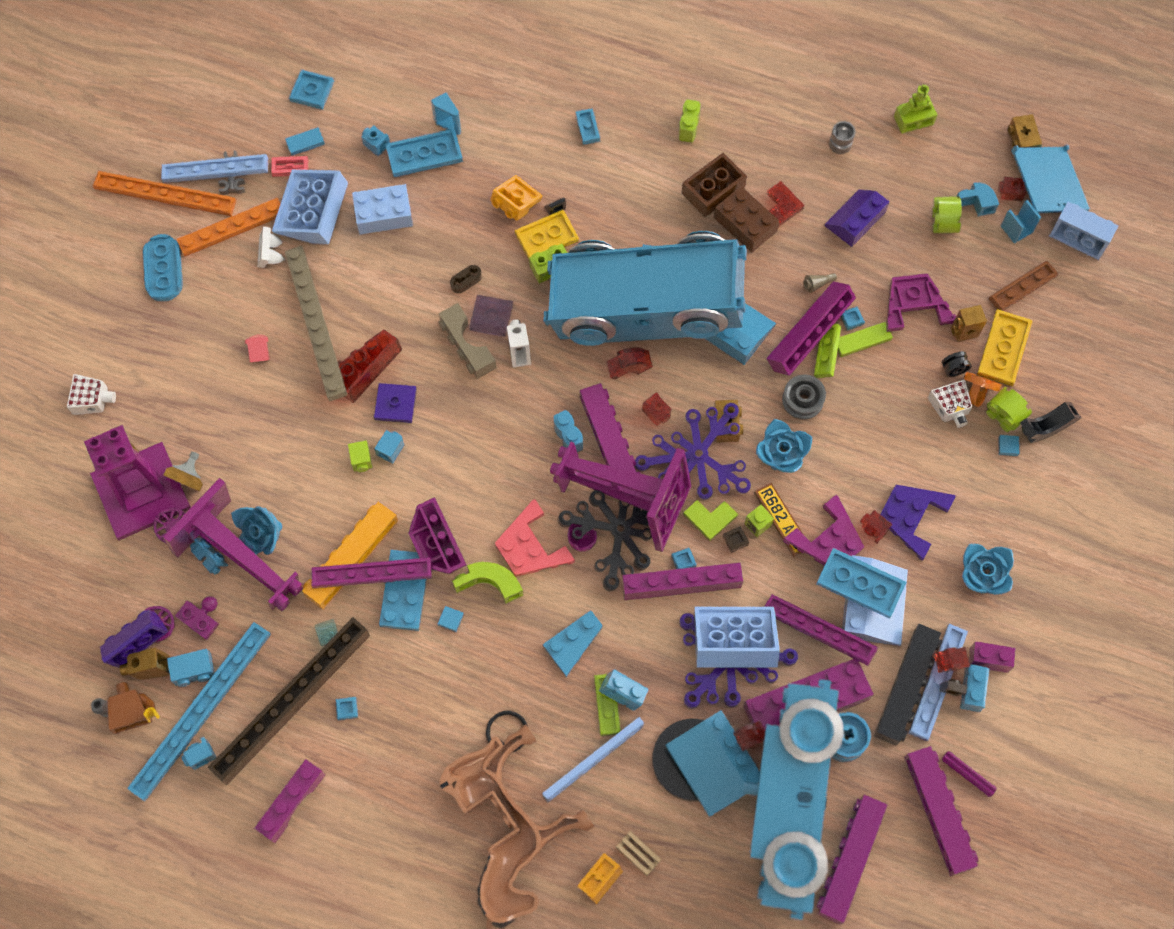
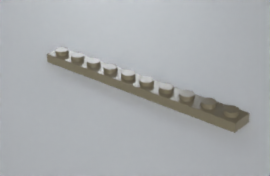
(316, 324)

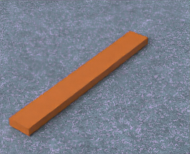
(164, 193)

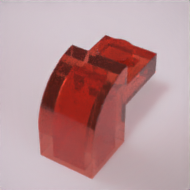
(629, 360)
(951, 659)

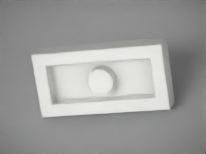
(266, 255)

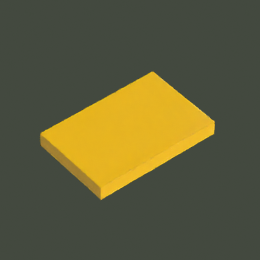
(545, 233)

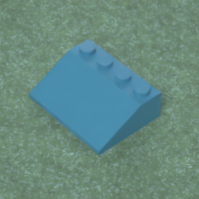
(744, 341)
(713, 763)

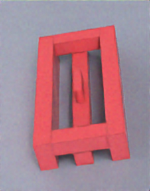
(285, 170)

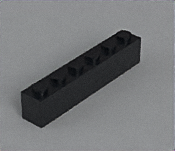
(908, 684)

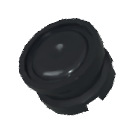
(956, 364)

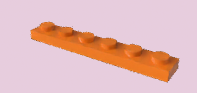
(229, 227)

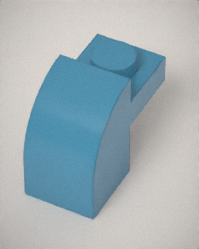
(982, 197)

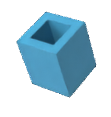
(389, 446)

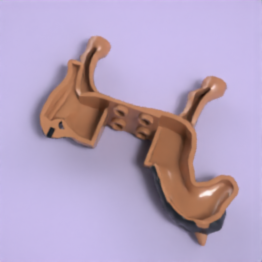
(478, 782)

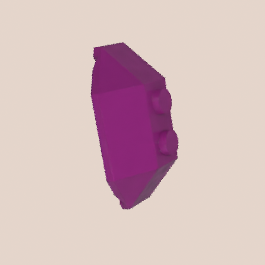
(435, 539)

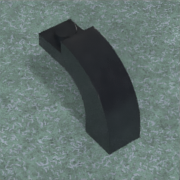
(1050, 423)

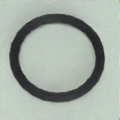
(501, 714)

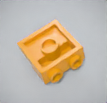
(515, 198)

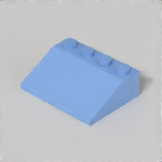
(310, 205)
(871, 625)
(736, 637)

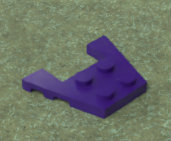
(906, 509)

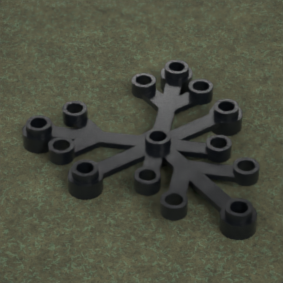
(614, 560)

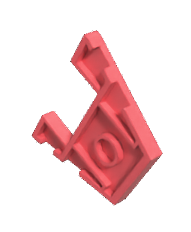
(523, 550)

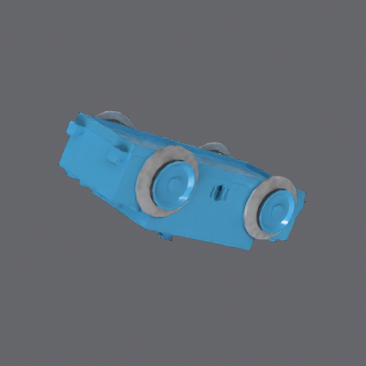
(628, 296)
(794, 797)

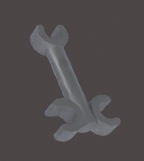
(232, 184)

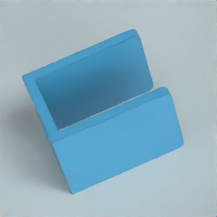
(1021, 225)

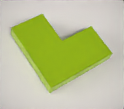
(710, 523)

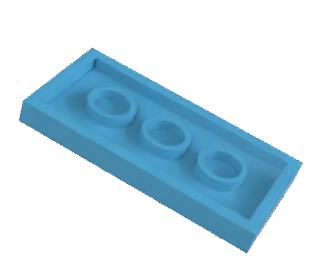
(424, 152)
(861, 583)
(403, 599)

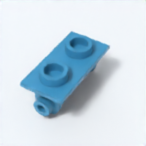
(213, 560)

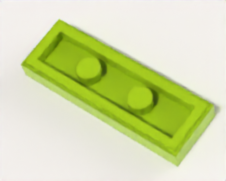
(863, 339)
(827, 353)
(607, 710)

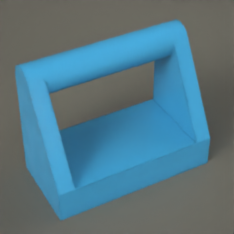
(446, 113)

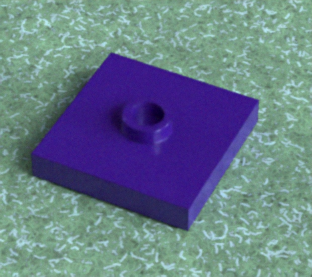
(395, 403)

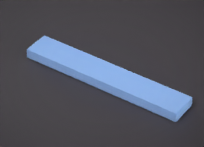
(214, 168)
(932, 697)
(593, 759)

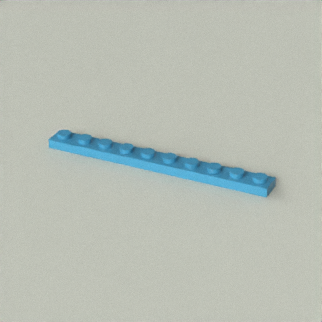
(198, 712)

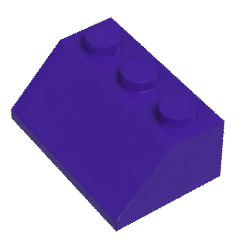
(857, 216)
(133, 638)

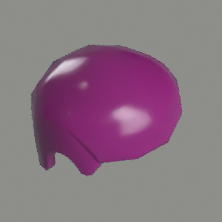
(586, 543)

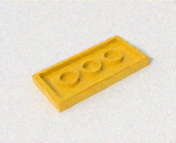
(1004, 347)

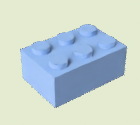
(382, 209)
(1083, 230)

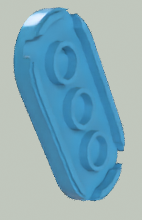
(162, 268)

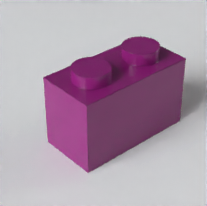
(992, 656)

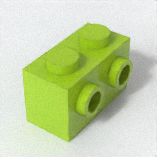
(539, 262)

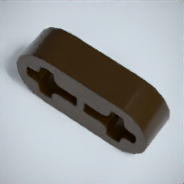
(465, 278)

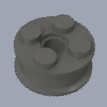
(807, 386)

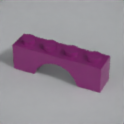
(279, 813)

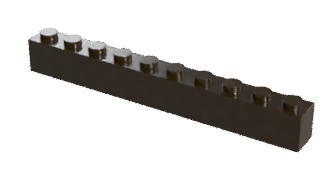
(289, 701)

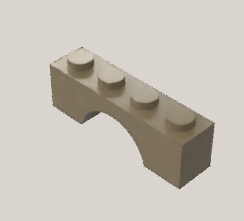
(478, 359)

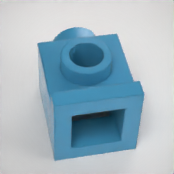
(375, 140)
(198, 754)

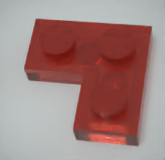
(787, 203)

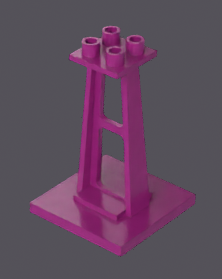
(133, 482)
(658, 496)
(202, 521)

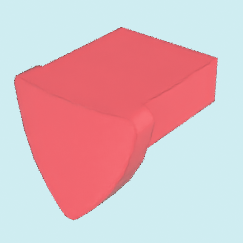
(257, 348)

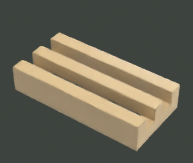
(651, 865)

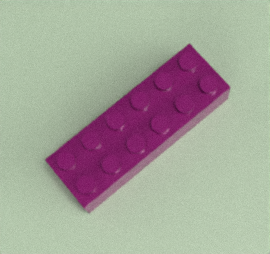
(845, 677)

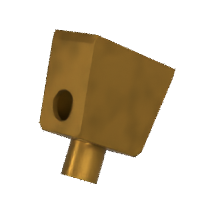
(146, 664)

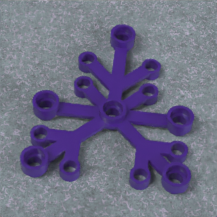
(717, 429)
(708, 681)

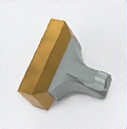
(186, 473)

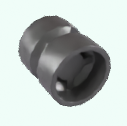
(842, 137)

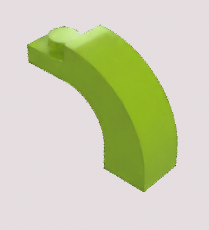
(491, 574)

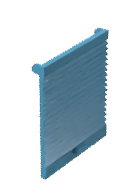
(1049, 178)

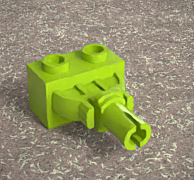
(917, 112)

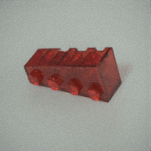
(368, 363)

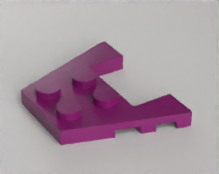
(914, 294)
(839, 535)

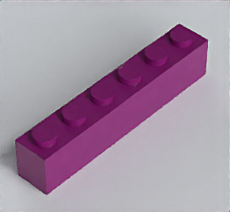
(811, 328)
(605, 428)
(682, 581)
(940, 811)
(852, 859)

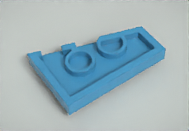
(572, 642)

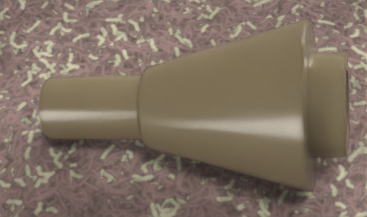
(814, 282)

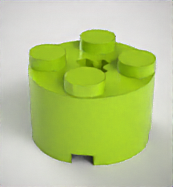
(947, 214)
(1008, 409)

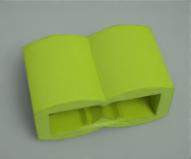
(689, 121)

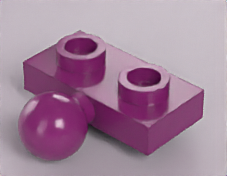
(197, 618)

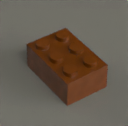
(713, 184)
(746, 219)

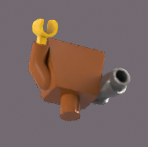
(125, 709)

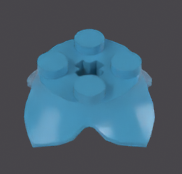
(780, 435)
(258, 528)
(999, 563)

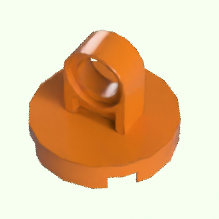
(980, 388)

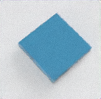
(311, 89)

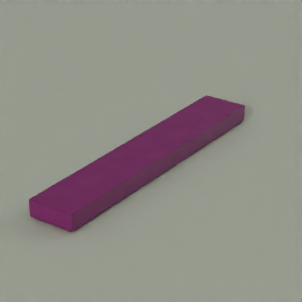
(371, 572)
(822, 630)

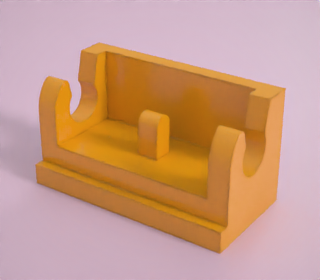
(600, 878)

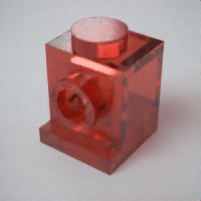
(1012, 189)
(656, 416)
(875, 525)
(750, 735)

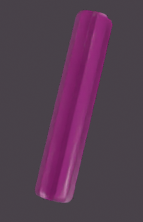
(969, 774)

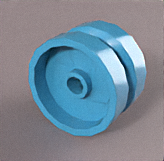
(859, 738)

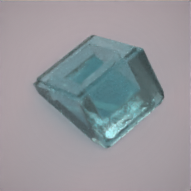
(326, 631)

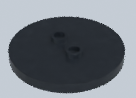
(665, 767)

